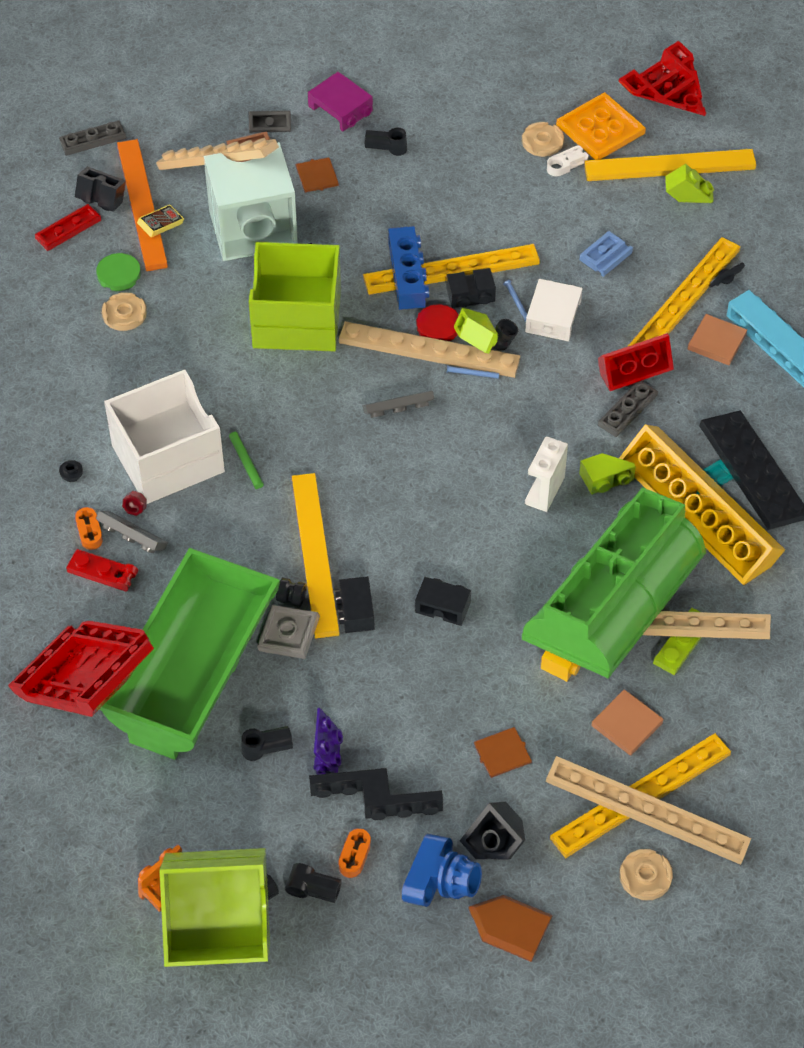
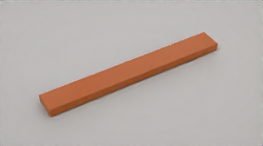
(141, 203)

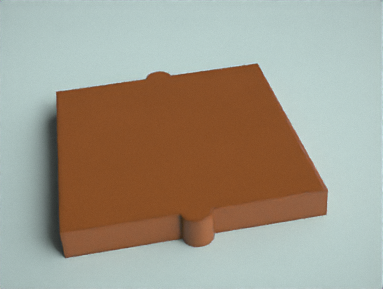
(317, 174)
(502, 752)

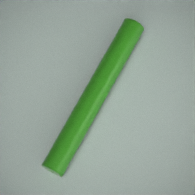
(245, 459)

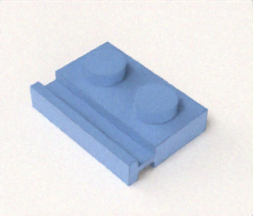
(606, 253)

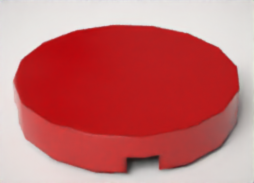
(437, 322)

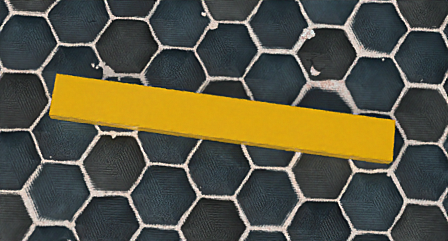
(664, 164)
(437, 271)
(689, 291)
(315, 554)
(656, 784)

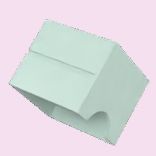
(250, 202)

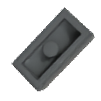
(269, 121)

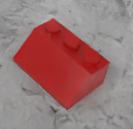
(636, 362)

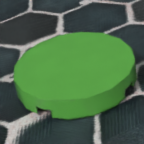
(118, 271)

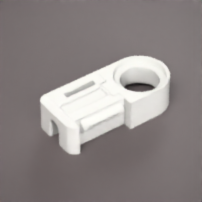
(567, 159)

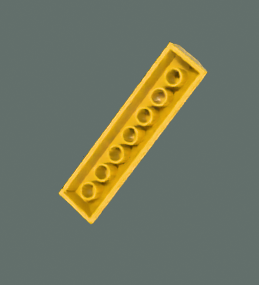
(723, 524)

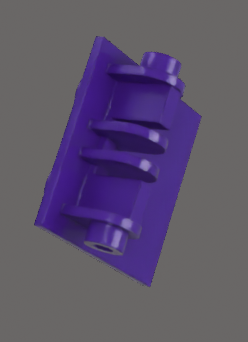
(326, 744)

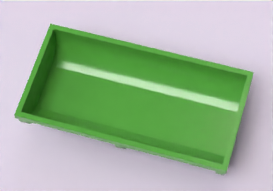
(619, 585)
(197, 645)

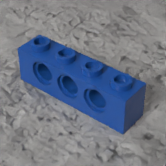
(406, 267)

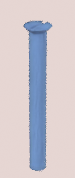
(516, 299)
(472, 372)

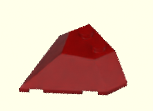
(669, 81)

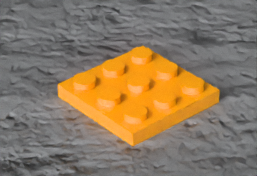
(600, 126)

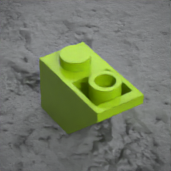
(688, 186)
(476, 329)
(605, 472)

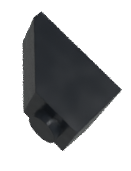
(495, 833)

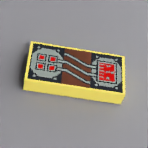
(160, 221)

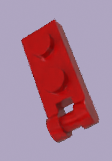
(102, 570)

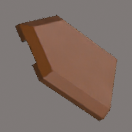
(510, 925)

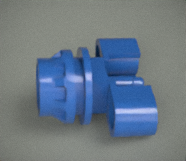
(440, 869)

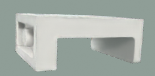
(553, 309)
(549, 469)

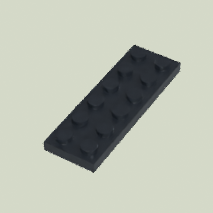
(754, 469)

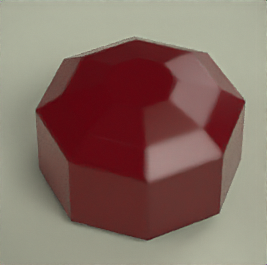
(134, 503)

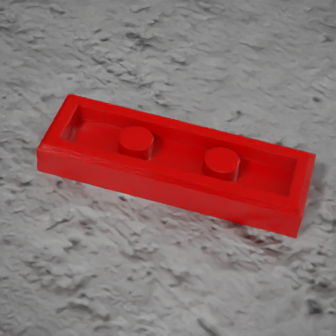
(67, 227)

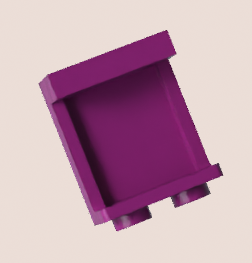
(341, 100)

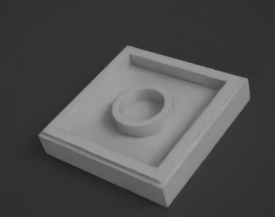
(288, 631)

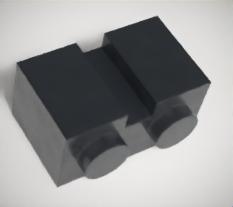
(100, 188)
(471, 289)
(443, 600)
(356, 604)

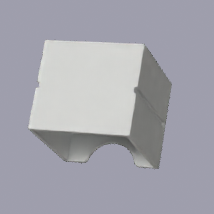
(164, 436)

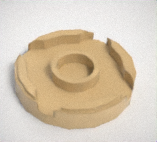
(542, 139)
(129, 316)
(638, 874)

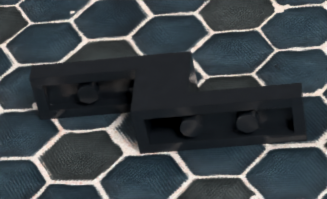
(376, 793)

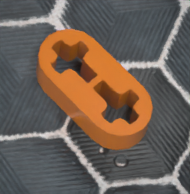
(84, 529)
(349, 851)

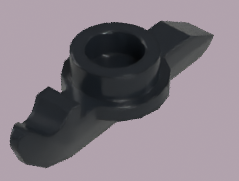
(726, 276)

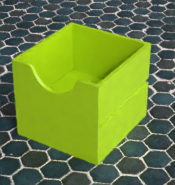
(295, 296)
(215, 907)

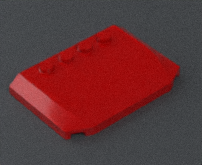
(83, 667)

